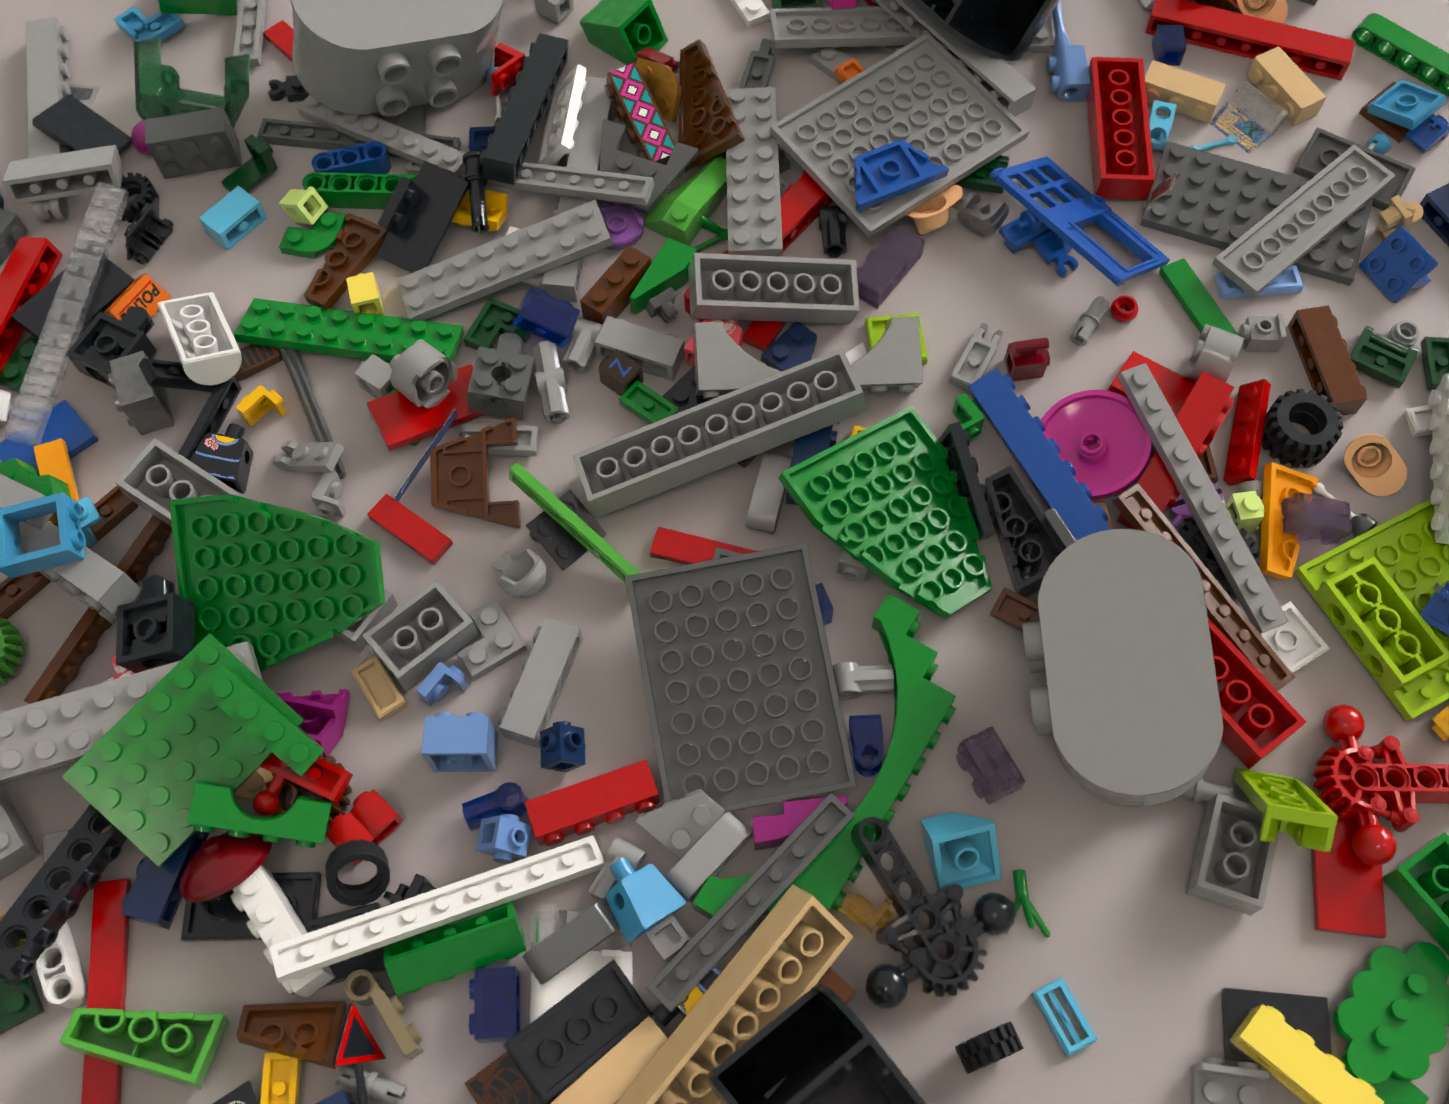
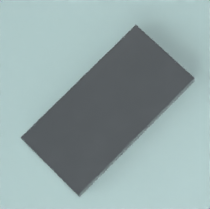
(1326, 147)

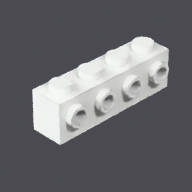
(276, 922)

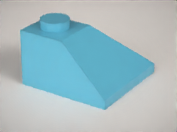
(961, 849)

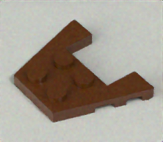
(462, 475)

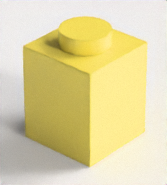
(365, 294)

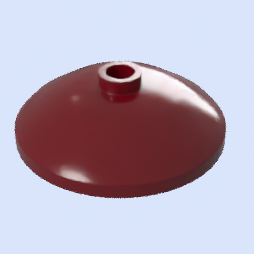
(222, 865)

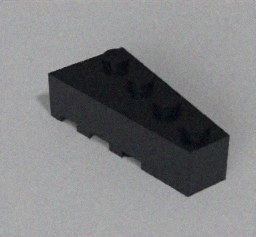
(1022, 531)

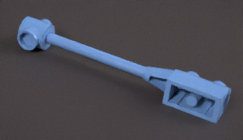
(1068, 63)

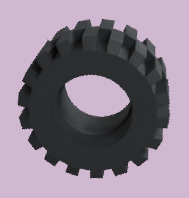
(1309, 411)

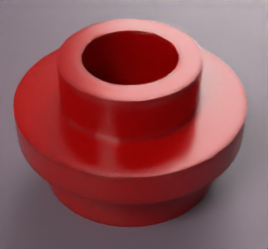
(1127, 303)

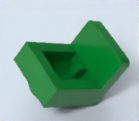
(969, 415)

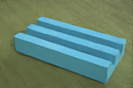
(1053, 1023)

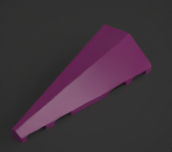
(322, 714)

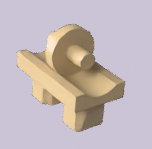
(1398, 215)

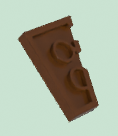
(295, 1029)

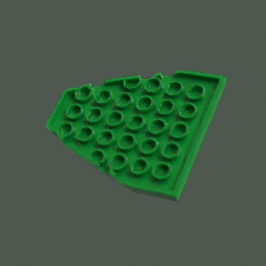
(896, 511)
(271, 574)

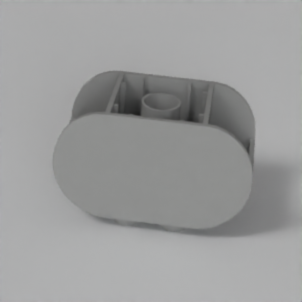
(393, 52)
(1126, 667)

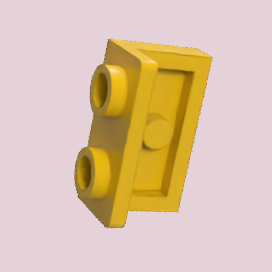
(496, 210)

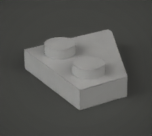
(682, 821)

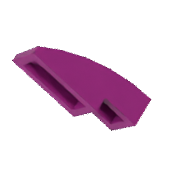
(775, 829)

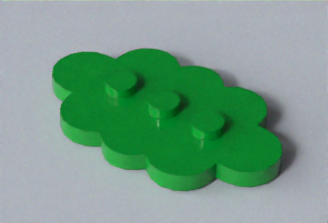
(1395, 1013)

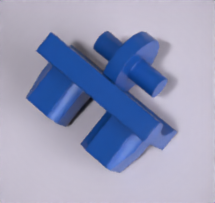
(1022, 231)

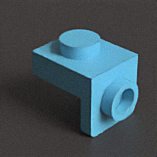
(89, 518)

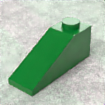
(665, 271)

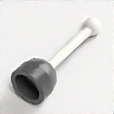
(1360, 523)

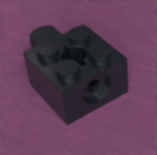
(107, 339)
(154, 628)

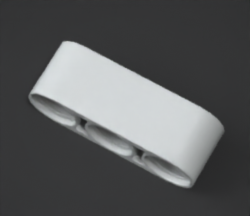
(66, 972)

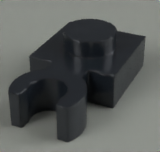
(291, 89)

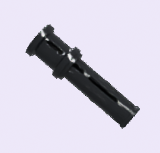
(477, 183)

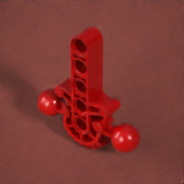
(1374, 796)

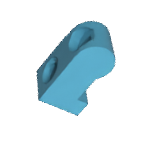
(1160, 124)

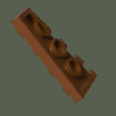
(351, 254)

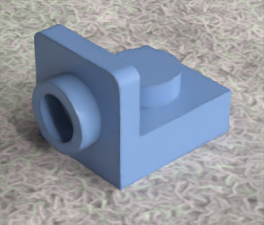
(436, 683)

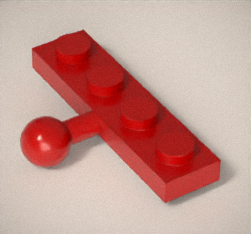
(320, 779)

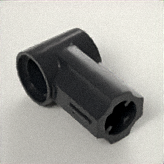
(833, 226)

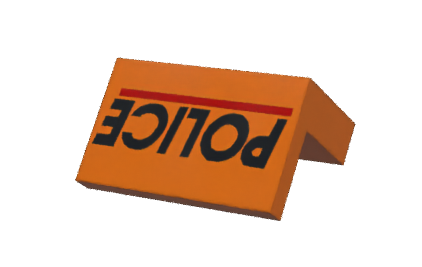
(140, 293)

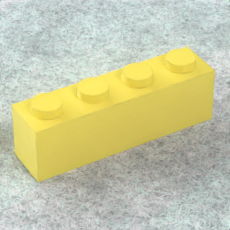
(1297, 1062)

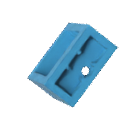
(72, 539)

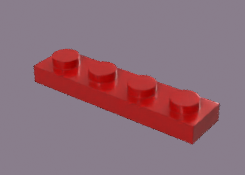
(1247, 432)

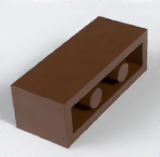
(613, 289)

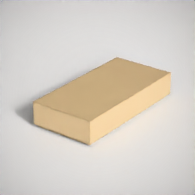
(379, 688)

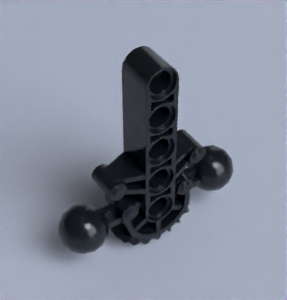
(992, 915)

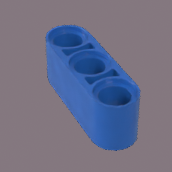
(360, 158)

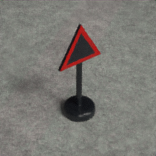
(356, 1047)

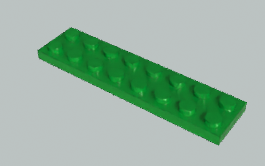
(341, 331)

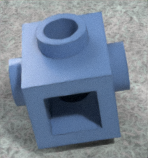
(504, 837)

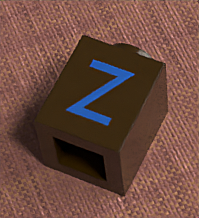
(619, 372)

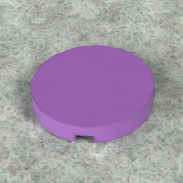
(623, 225)

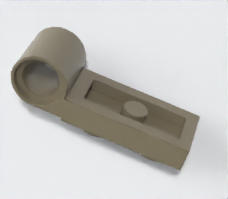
(390, 1009)

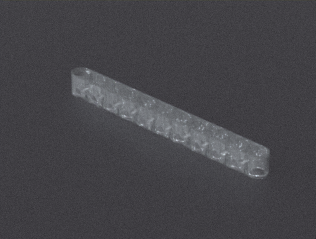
(66, 315)

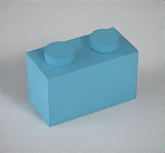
(233, 218)

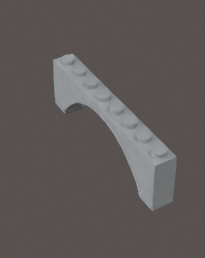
(725, 366)

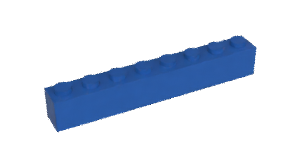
(1037, 454)

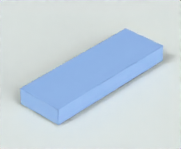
(1287, 283)

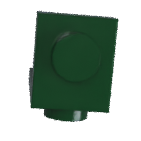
(253, 170)

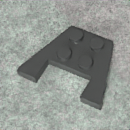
(624, 163)

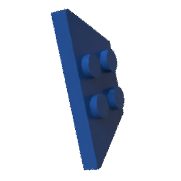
(892, 172)

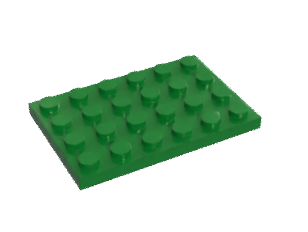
(172, 738)

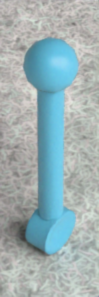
(1214, 144)

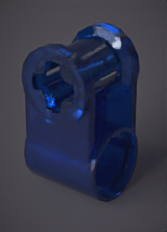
(867, 739)

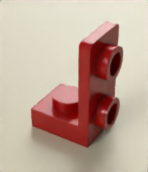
(509, 63)

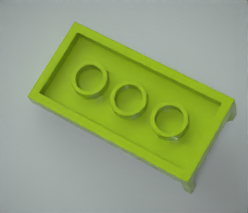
(1288, 808)

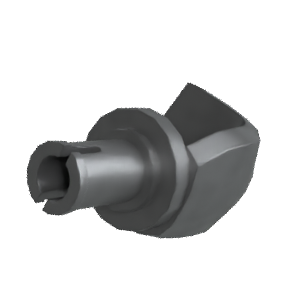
(978, 214)

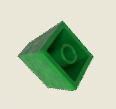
(624, 28)

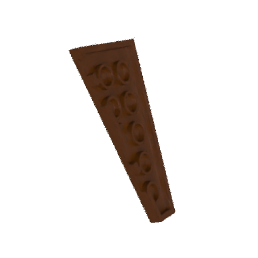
(704, 110)

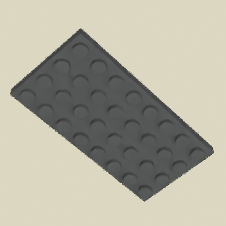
(1224, 198)

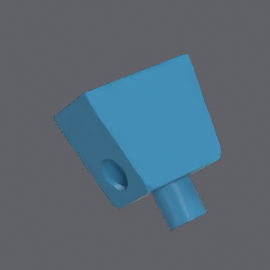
(641, 898)

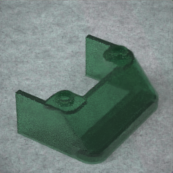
(160, 92)

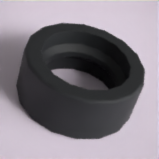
(357, 894)

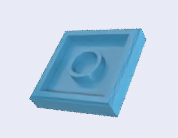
(1407, 104)

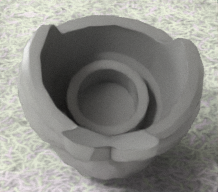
(523, 575)

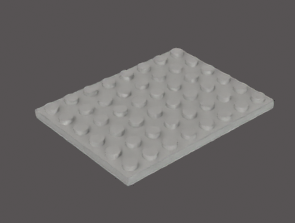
(908, 96)

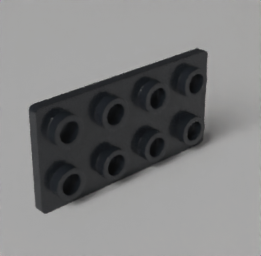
(420, 216)

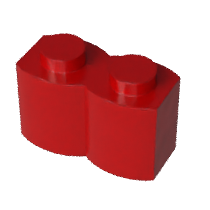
(368, 820)

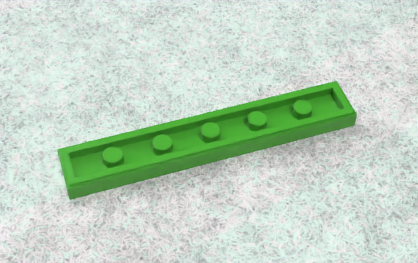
(571, 522)

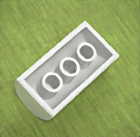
(201, 338)

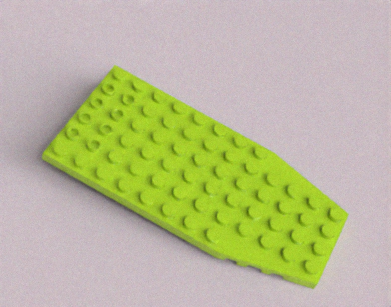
(1374, 601)

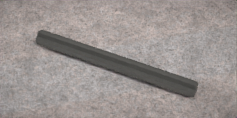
(309, 401)

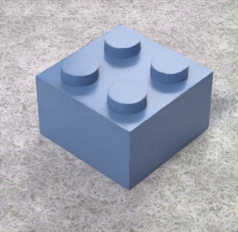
(460, 743)

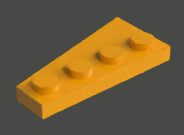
(1278, 548)

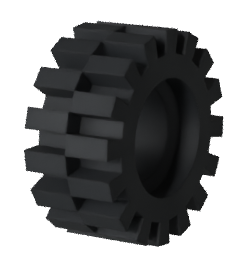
(141, 186)
(989, 1047)

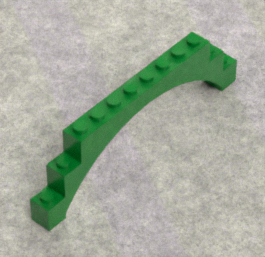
(917, 716)

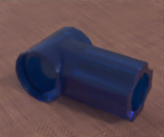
(494, 805)

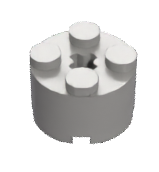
(1214, 354)
(423, 374)

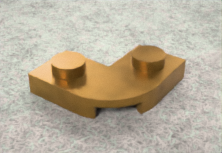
(665, 86)

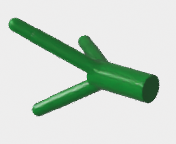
(711, 226)
(1022, 897)

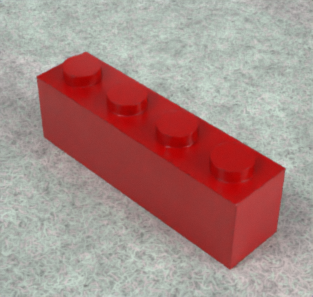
(592, 802)

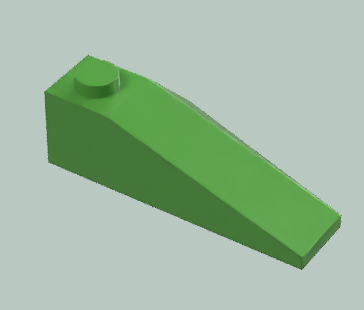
(680, 211)

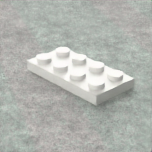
(562, 117)

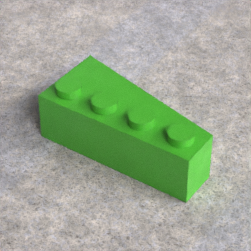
(152, 1042)

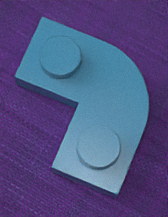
(138, 27)

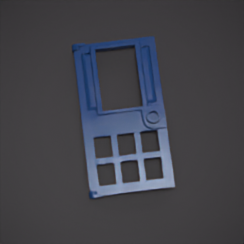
(1075, 213)

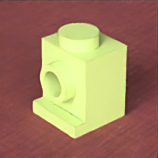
(303, 205)
(1248, 510)

